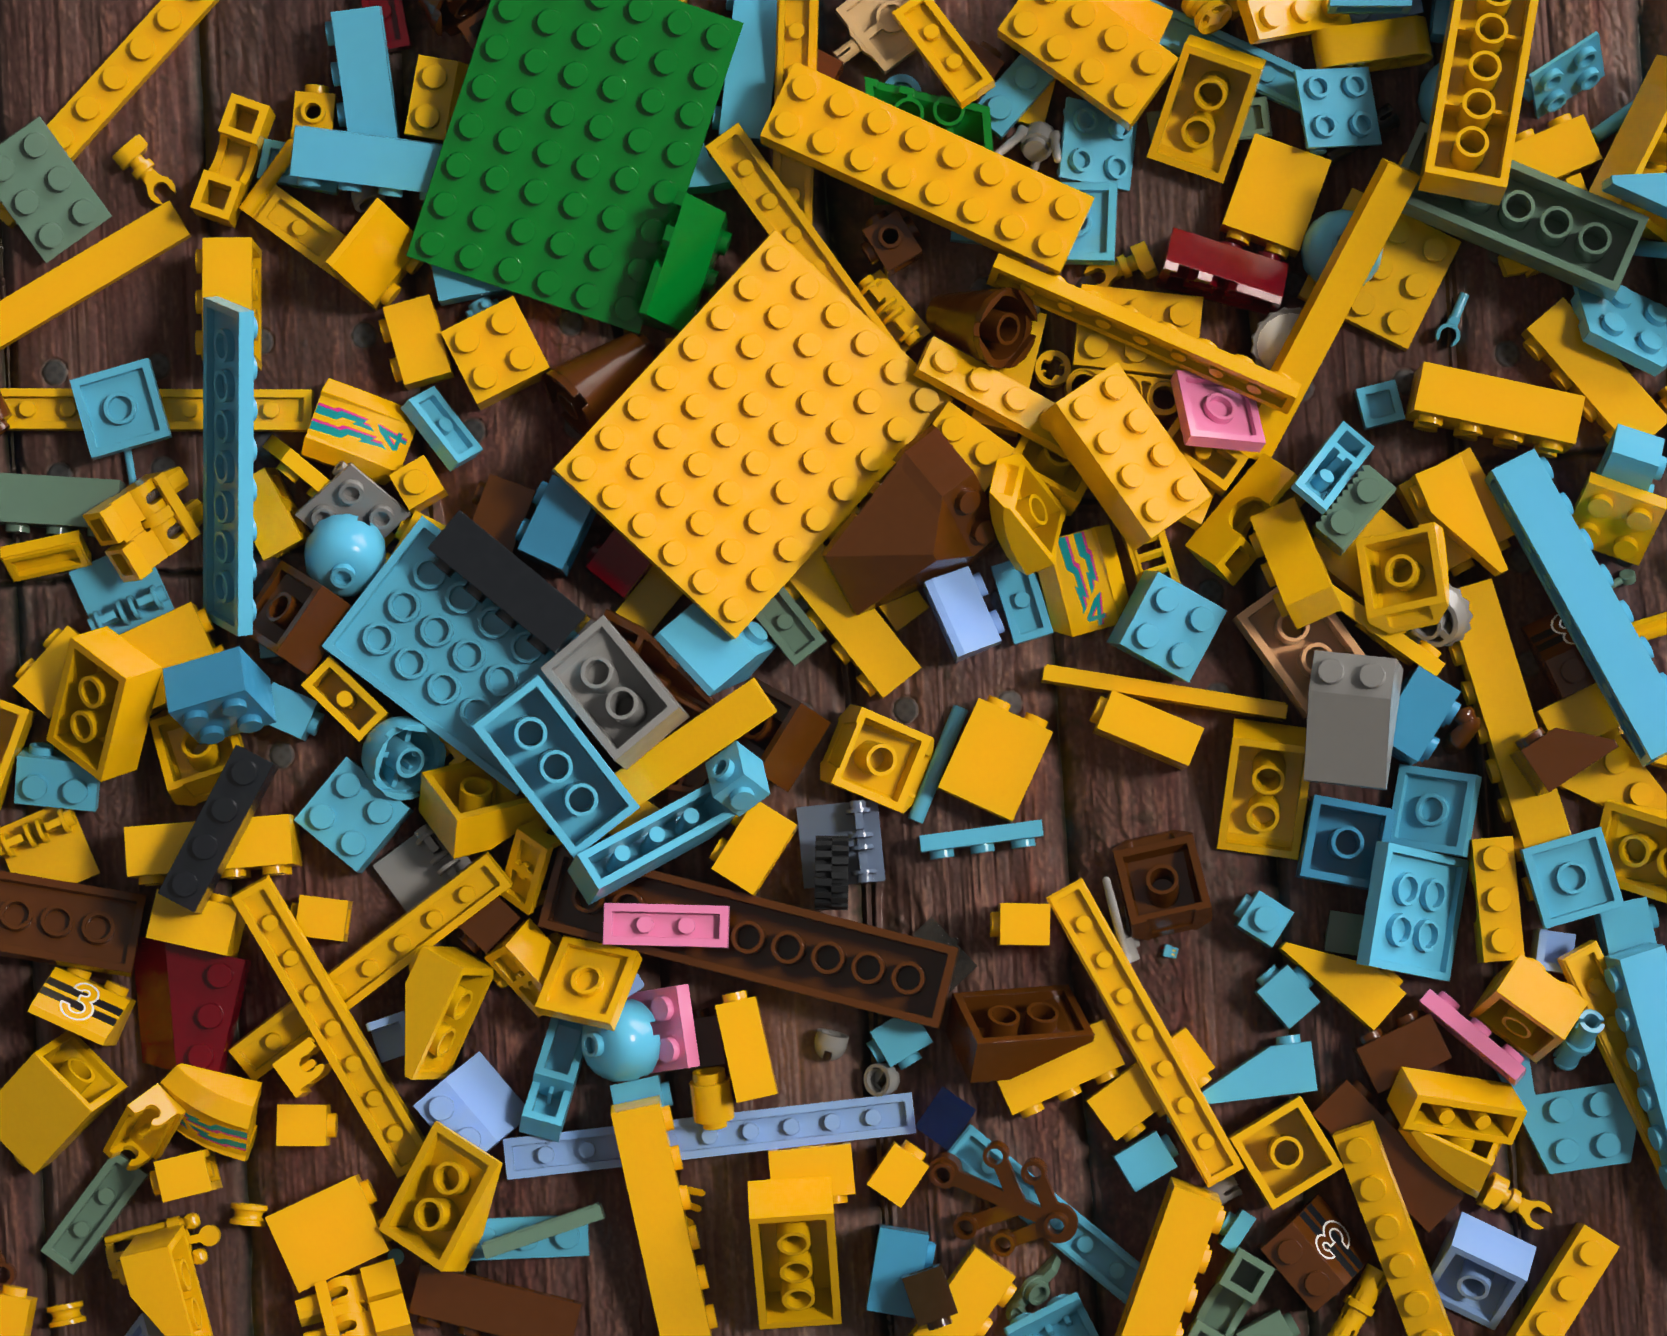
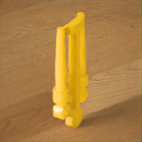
(208, 1236)

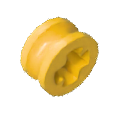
(1047, 358)
(248, 1214)
(66, 1314)

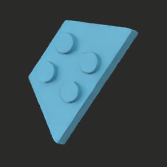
(1625, 327)

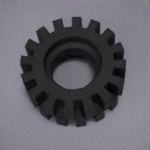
(831, 872)

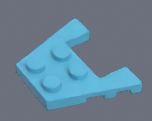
(1576, 1125)

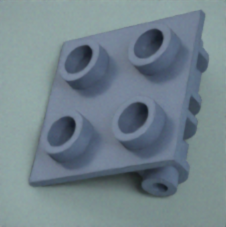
(854, 819)

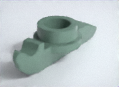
(1034, 1289)

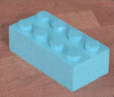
(555, 765)

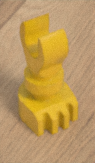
(132, 156)
(1124, 266)
(1496, 1192)

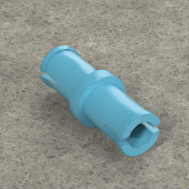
(1579, 1040)

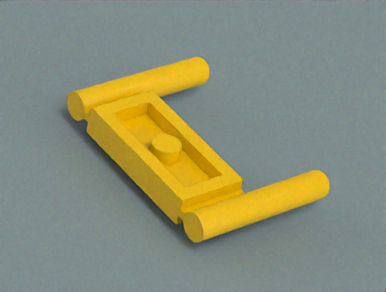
(288, 216)

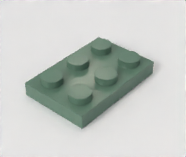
(46, 191)

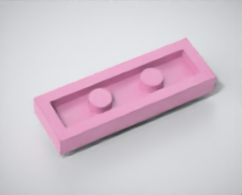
(666, 925)
(1473, 1035)

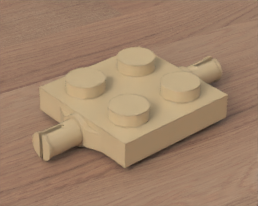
(874, 33)

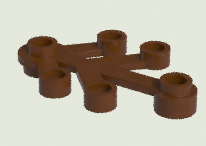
(1008, 1200)

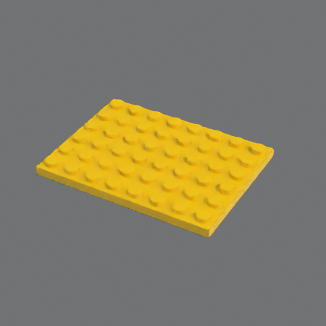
(752, 434)

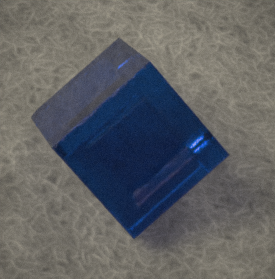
(945, 1118)

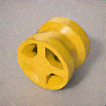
(1207, 14)

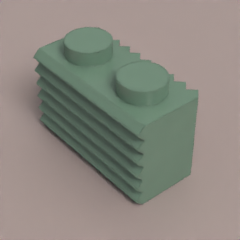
(1353, 509)

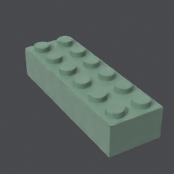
(1538, 225)

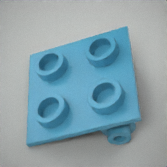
(1565, 76)
(1337, 108)
(1095, 146)
(116, 602)

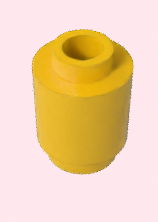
(711, 1097)

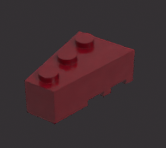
(617, 564)

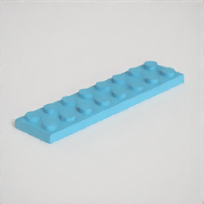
(228, 464)

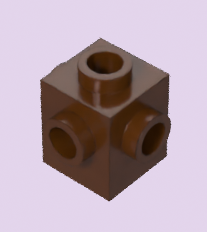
(891, 256)

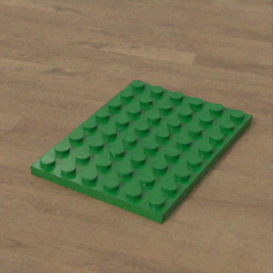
(574, 148)

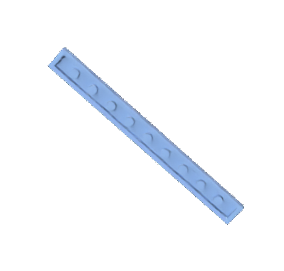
(744, 1133)

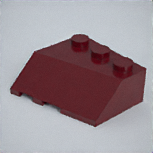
(1222, 272)
(187, 1004)

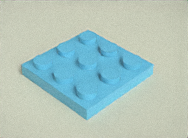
(1412, 911)

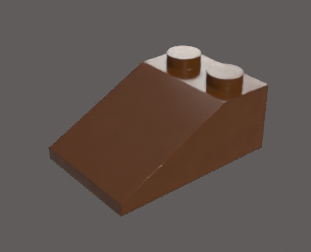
(1014, 1029)

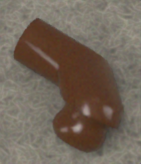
(1467, 727)

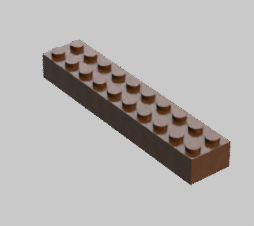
(778, 945)

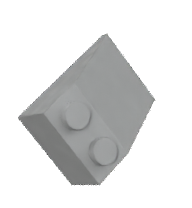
(614, 692)
(1351, 719)

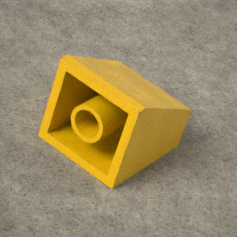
(54, 1100)

